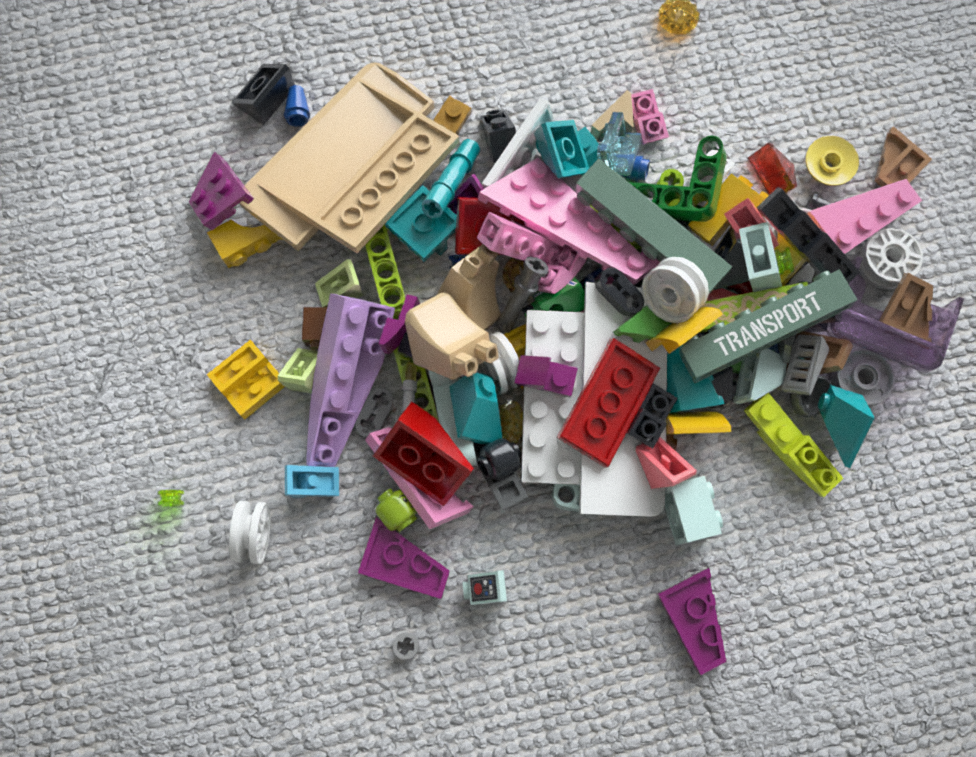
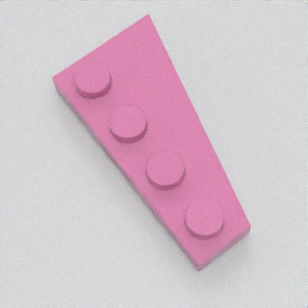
(862, 215)
(428, 509)

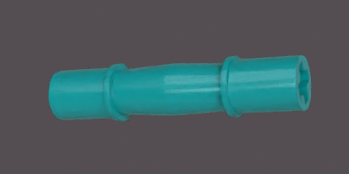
(452, 176)

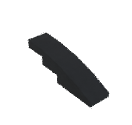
(805, 236)

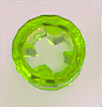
(784, 260)
(170, 498)

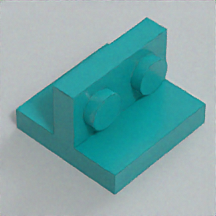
(419, 231)

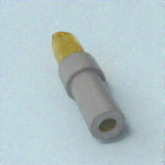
(409, 384)

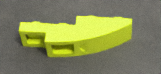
(793, 447)

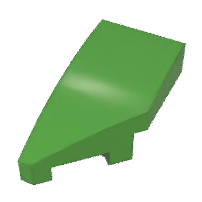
(642, 326)

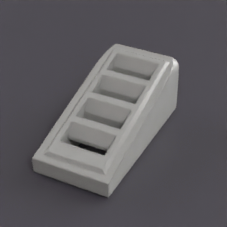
(805, 347)

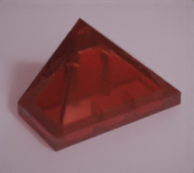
(773, 169)

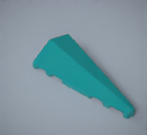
(688, 394)

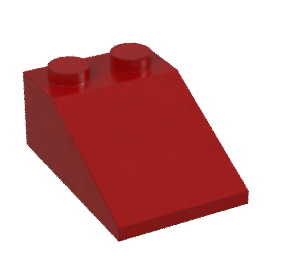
(424, 455)

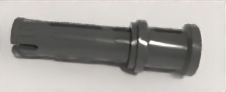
(525, 286)

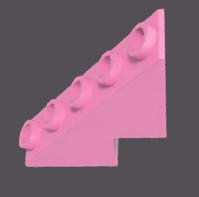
(517, 240)

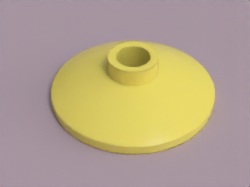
(837, 152)

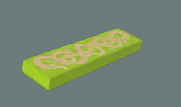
(736, 304)

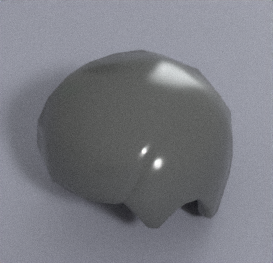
(808, 404)

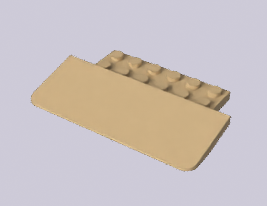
(351, 162)

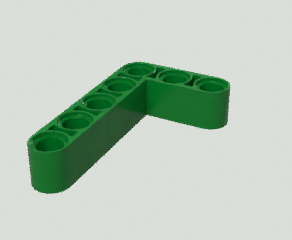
(698, 190)

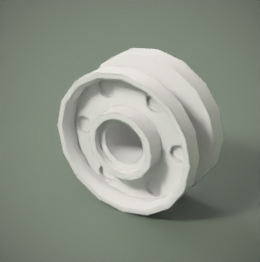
(901, 248)
(675, 289)
(505, 367)
(249, 532)

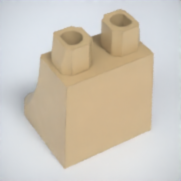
(473, 286)
(447, 339)

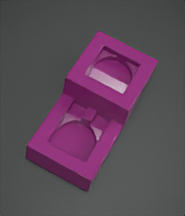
(395, 329)

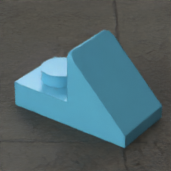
(311, 481)

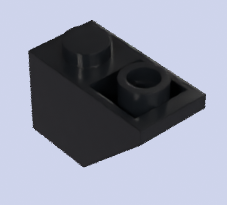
(497, 131)

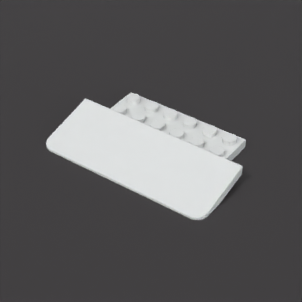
(579, 341)

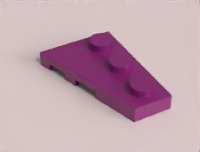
(401, 563)
(695, 620)

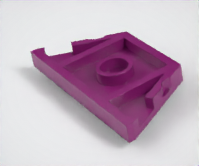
(218, 193)

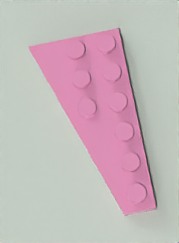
(556, 213)

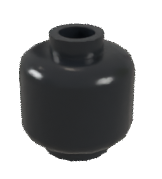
(499, 459)

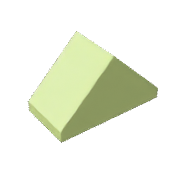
(339, 281)
(299, 371)

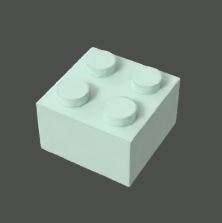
(692, 511)

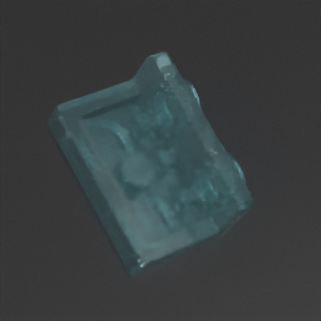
(618, 146)

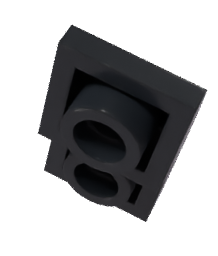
(651, 416)

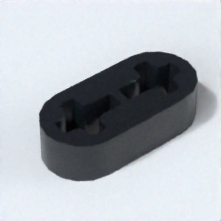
(619, 292)

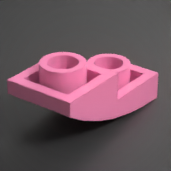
(647, 117)
(562, 272)

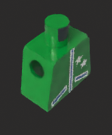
(566, 300)

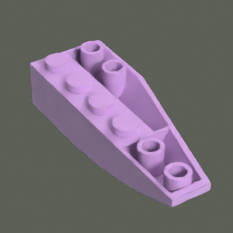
(343, 374)

